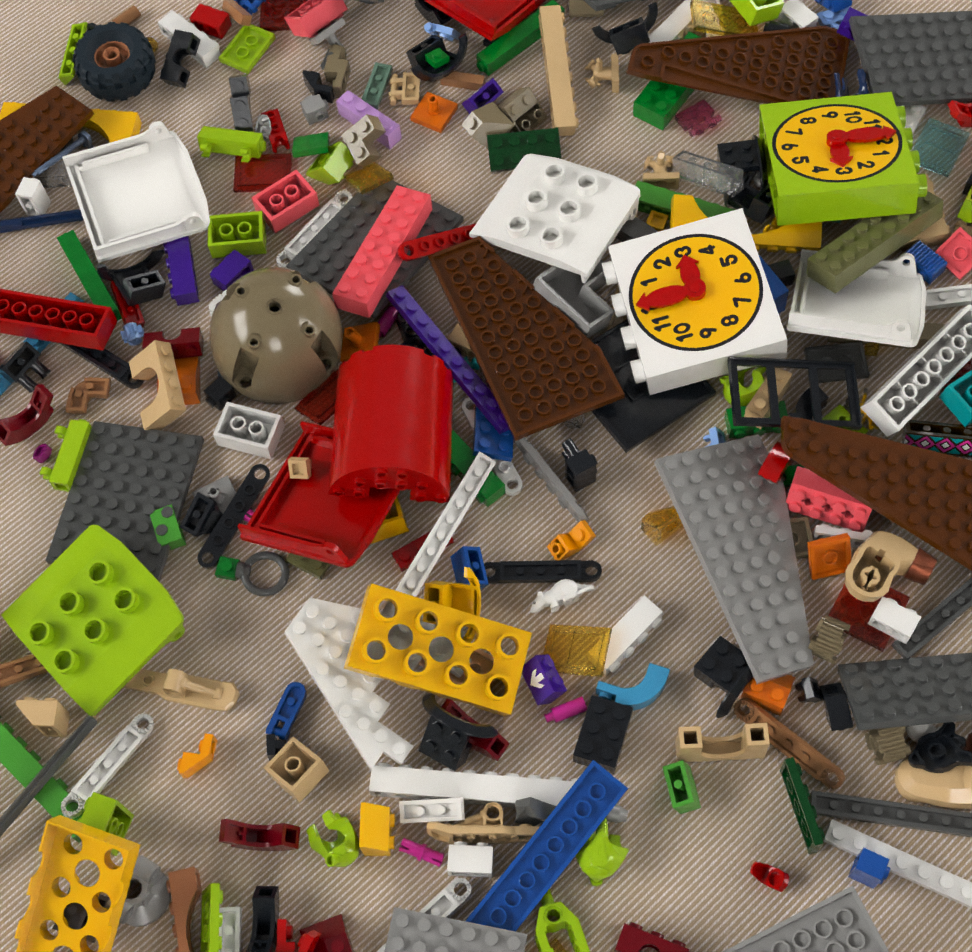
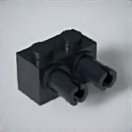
(17, 364)
(579, 466)

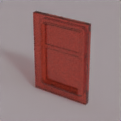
(260, 172)
(320, 403)

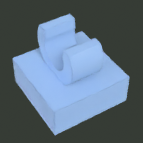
(716, 436)

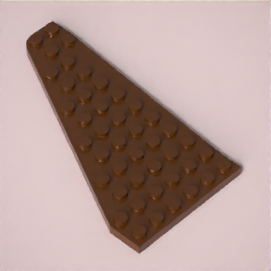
(749, 65)
(904, 483)

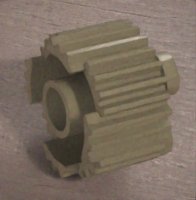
(829, 638)
(887, 744)

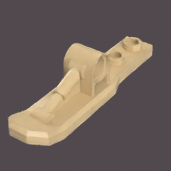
(186, 689)
(482, 829)

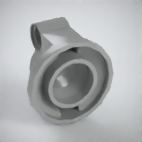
(153, 898)

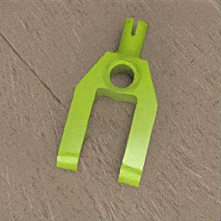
(566, 920)

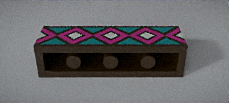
(939, 437)

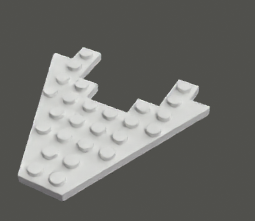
(322, 640)

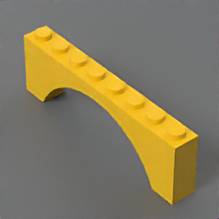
(109, 123)
(787, 237)

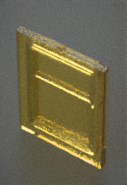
(578, 649)

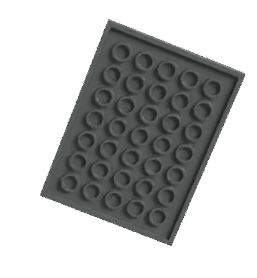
(917, 55)
(339, 240)
(122, 482)

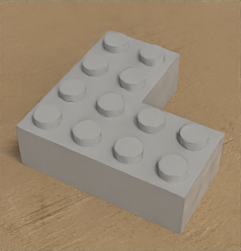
(576, 298)

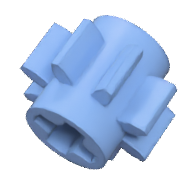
(132, 333)

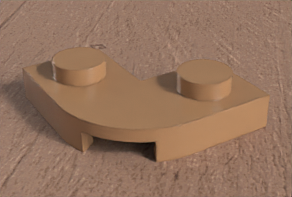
(89, 388)

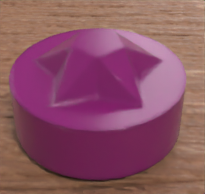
(42, 453)

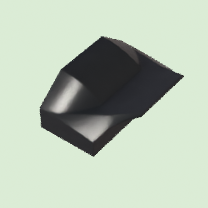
(201, 516)

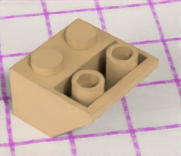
(46, 715)

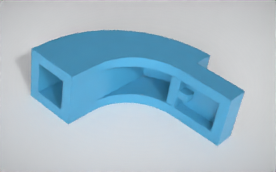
(640, 695)

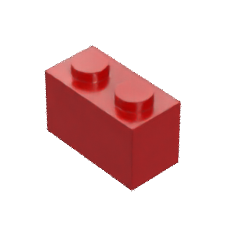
(211, 21)

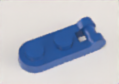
(287, 710)

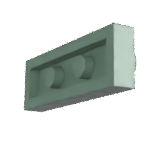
(377, 84)

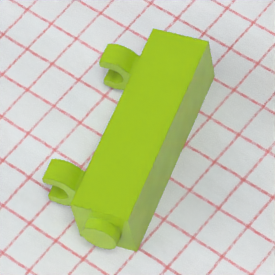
(231, 142)
(69, 456)

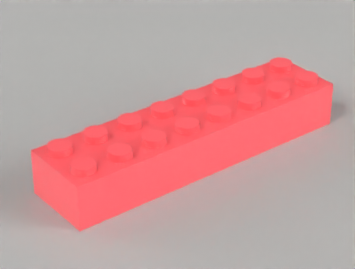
(378, 256)

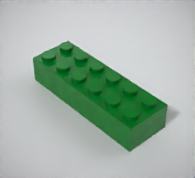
(661, 101)

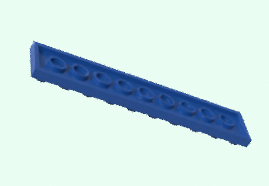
(550, 850)

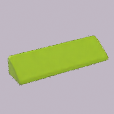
(67, 69)

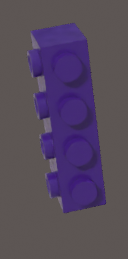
(182, 271)

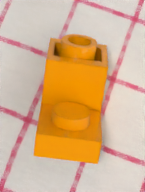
(570, 543)
(192, 762)

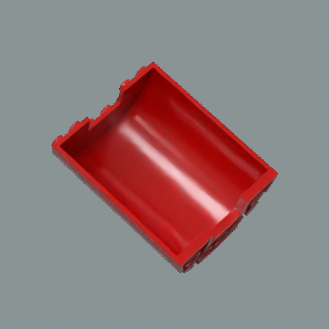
(393, 424)

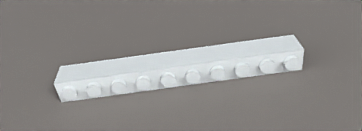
(474, 788)

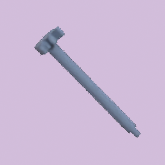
(83, 138)

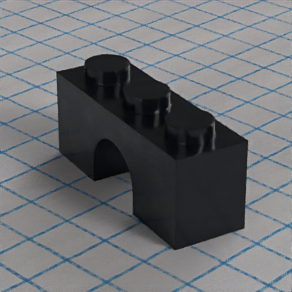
(181, 45)

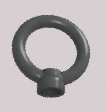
(244, 569)

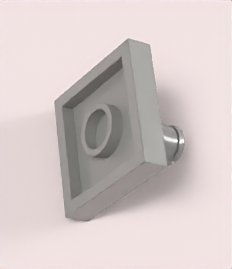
(329, 33)
(220, 491)

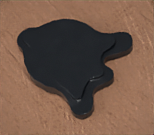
(940, 751)

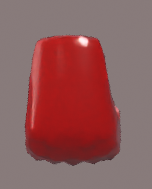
(770, 876)

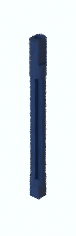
(40, 220)

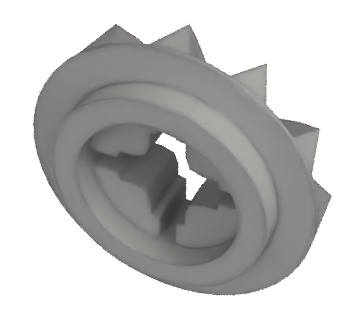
(263, 126)

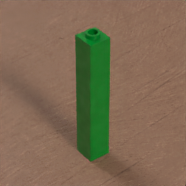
(511, 43)
(86, 272)

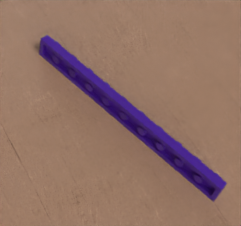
(442, 348)

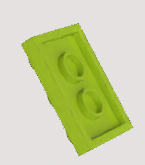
(247, 48)
(211, 918)

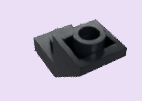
(314, 84)
(836, 706)

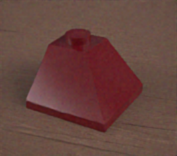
(333, 935)

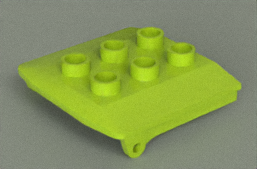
(95, 618)

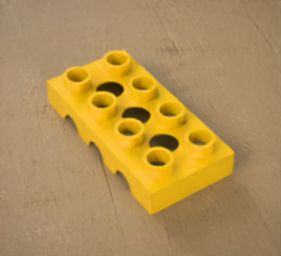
(435, 675)
(49, 902)

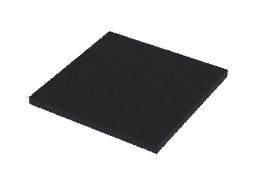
(639, 413)

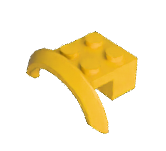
(456, 596)

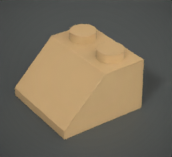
(296, 769)

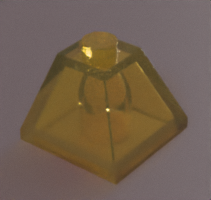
(661, 524)

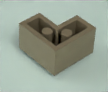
(361, 137)

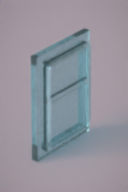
(940, 146)

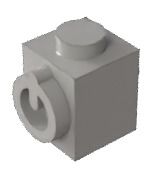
(314, 108)

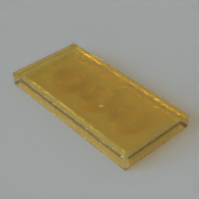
(718, 19)

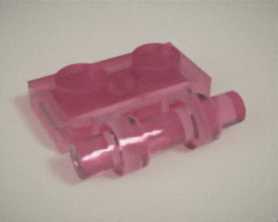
(696, 114)

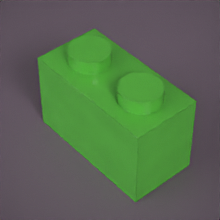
(174, 535)
(681, 787)

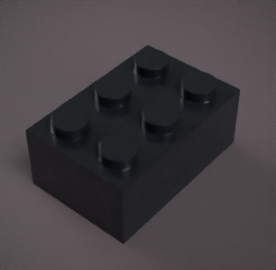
(603, 733)

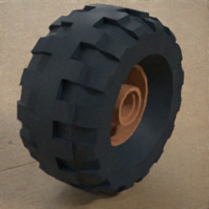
(114, 61)

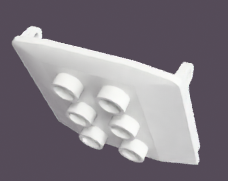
(137, 192)
(558, 213)
(876, 307)

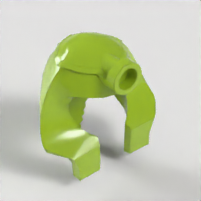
(746, 393)
(339, 852)
(601, 855)

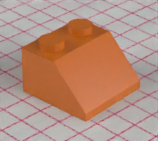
(770, 694)

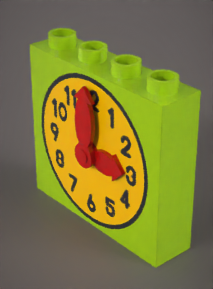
(840, 159)

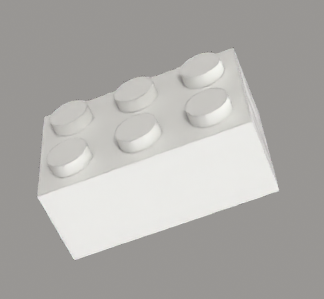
(249, 430)

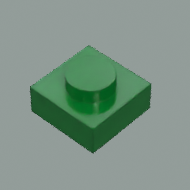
(437, 58)
(226, 568)

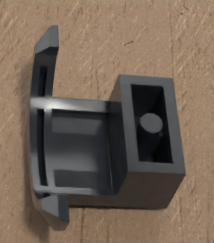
(629, 34)
(424, 70)
(745, 155)
(754, 203)
(137, 282)
(725, 668)
(448, 735)

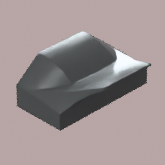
(532, 811)

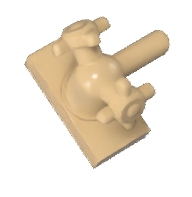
(601, 73)
(660, 176)

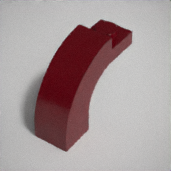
(29, 420)
(489, 747)
(259, 837)

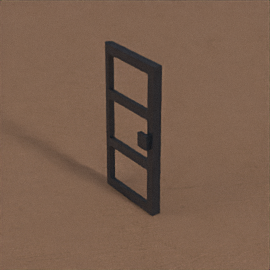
(812, 366)

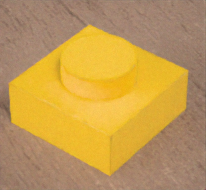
(657, 220)

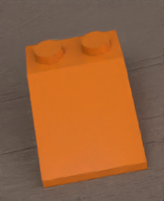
(189, 377)

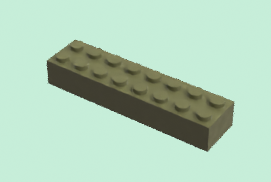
(870, 243)

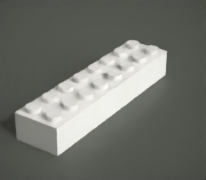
(922, 374)

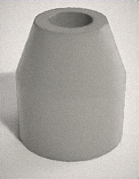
(617, 814)

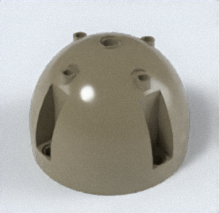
(286, 358)

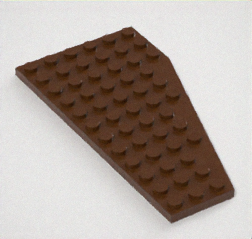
(35, 136)
(524, 345)

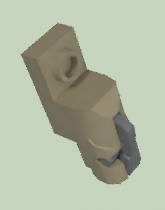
(336, 68)

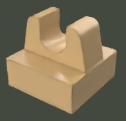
(299, 467)

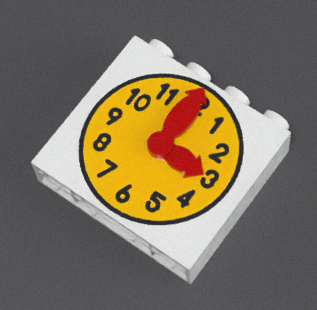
(694, 301)

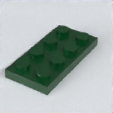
(509, 148)
(804, 812)

